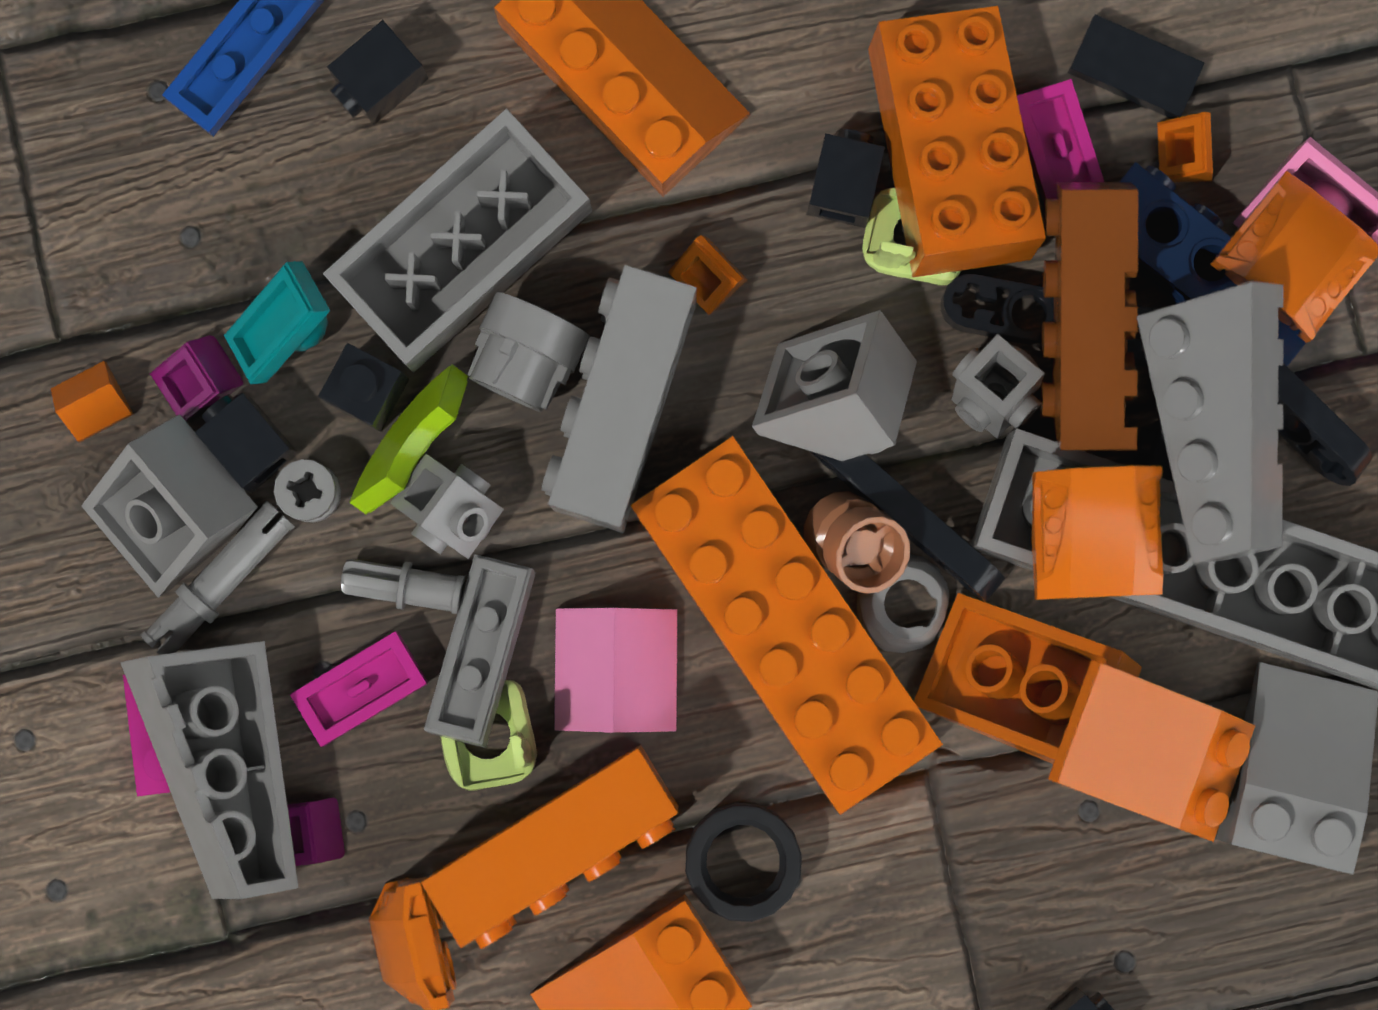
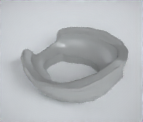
(888, 635)

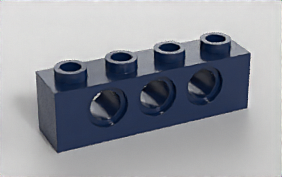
(1195, 230)

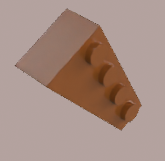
(1092, 314)

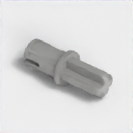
(402, 585)

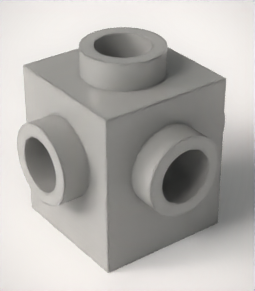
(998, 369)
(447, 506)

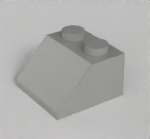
(838, 389)
(168, 504)

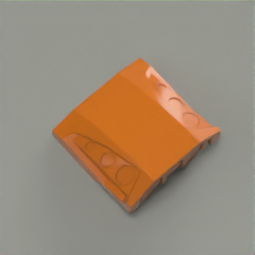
(1305, 246)
(1097, 532)
(410, 946)

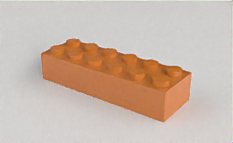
(786, 625)

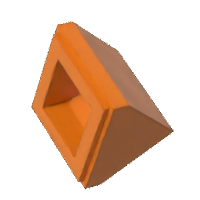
(1186, 148)
(709, 271)
(90, 402)

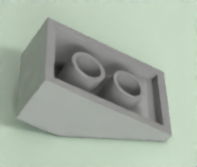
(1305, 769)

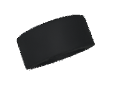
(737, 907)

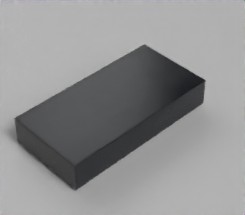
(1136, 67)

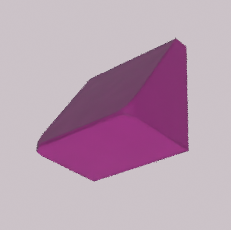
(196, 377)
(316, 831)

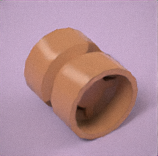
(857, 542)

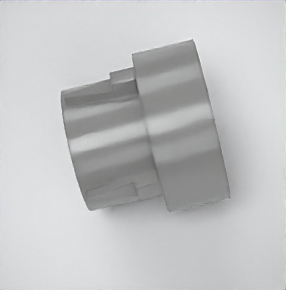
(525, 352)

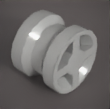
(318, 495)

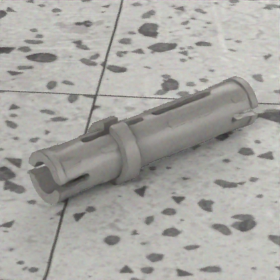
(217, 581)

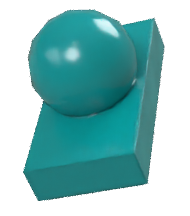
(280, 320)

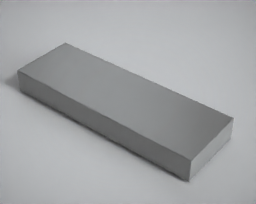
(480, 651)

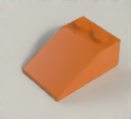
(1010, 675)
(1152, 751)
(652, 966)

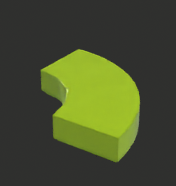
(409, 440)

